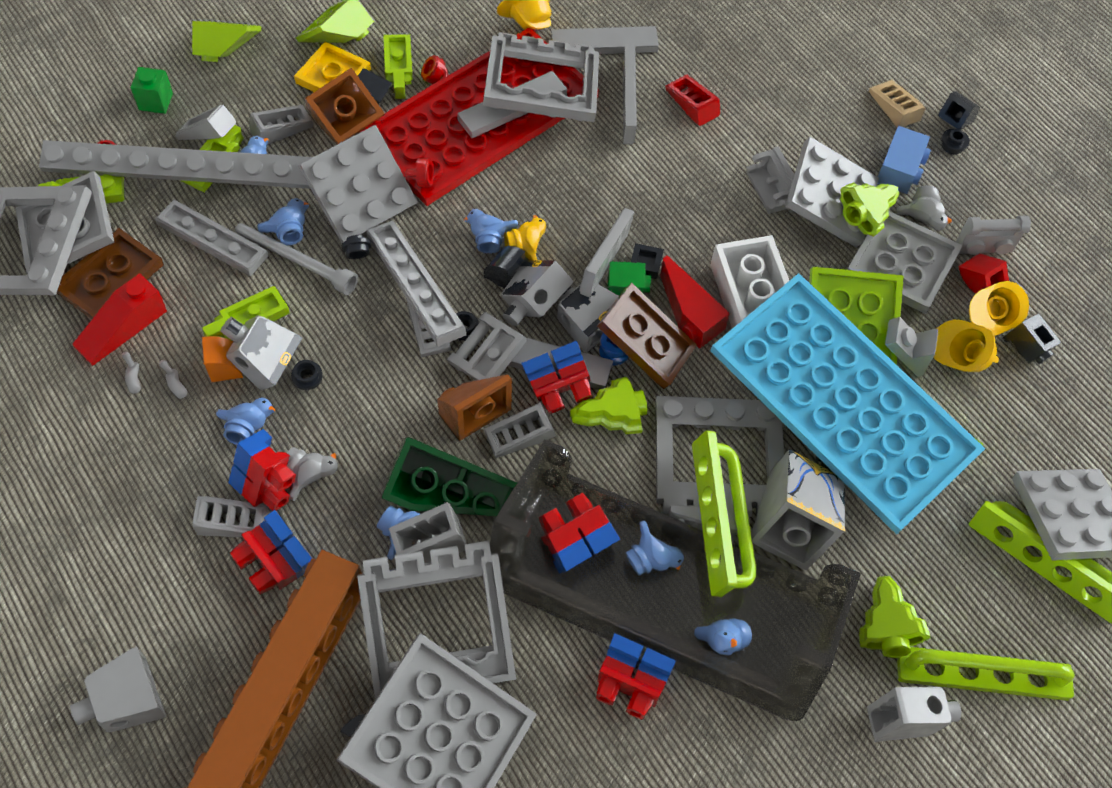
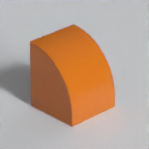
(215, 359)

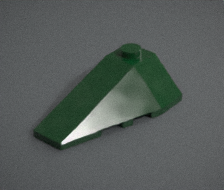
(429, 478)

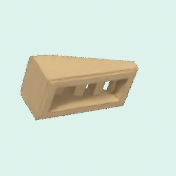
(913, 108)

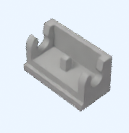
(771, 179)

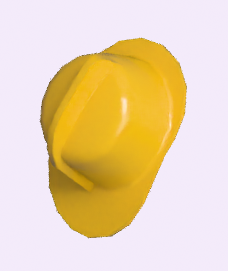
(527, 13)
(999, 307)
(965, 346)

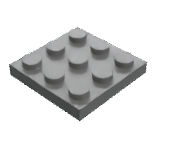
(358, 183)
(818, 187)
(94, 230)
(911, 252)
(1069, 511)

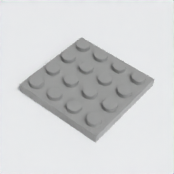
(436, 726)

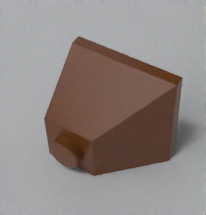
(343, 107)
(475, 404)

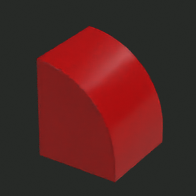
(983, 272)

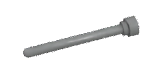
(342, 280)

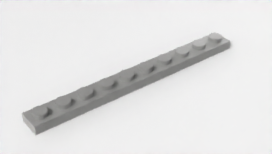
(173, 164)

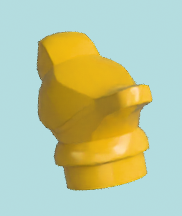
(526, 237)

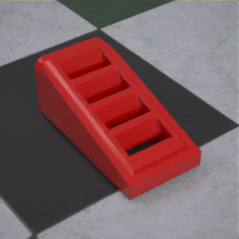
(695, 101)

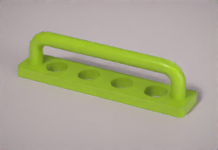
(714, 513)
(1084, 571)
(1057, 676)

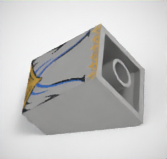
(800, 511)

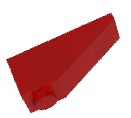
(692, 306)
(120, 318)

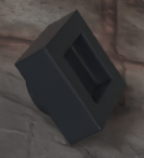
(651, 256)

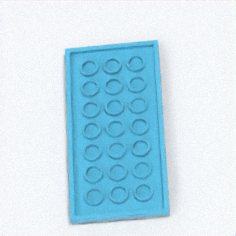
(847, 402)

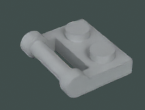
(992, 235)
(493, 354)

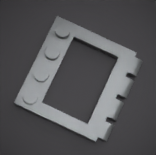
(529, 100)
(57, 238)
(704, 413)
(491, 661)

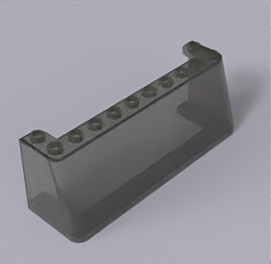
(790, 614)

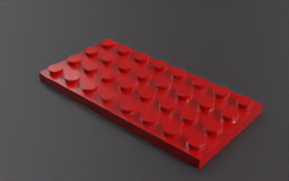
(430, 125)

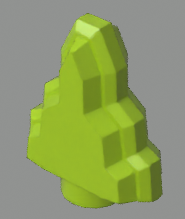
(868, 205)
(614, 408)
(891, 622)

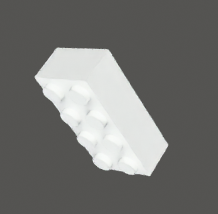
(747, 274)

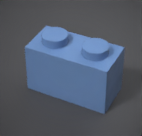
(903, 159)

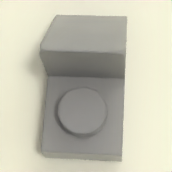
(912, 348)

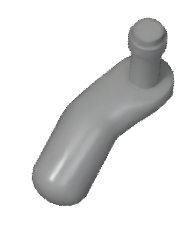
(131, 374)
(173, 380)

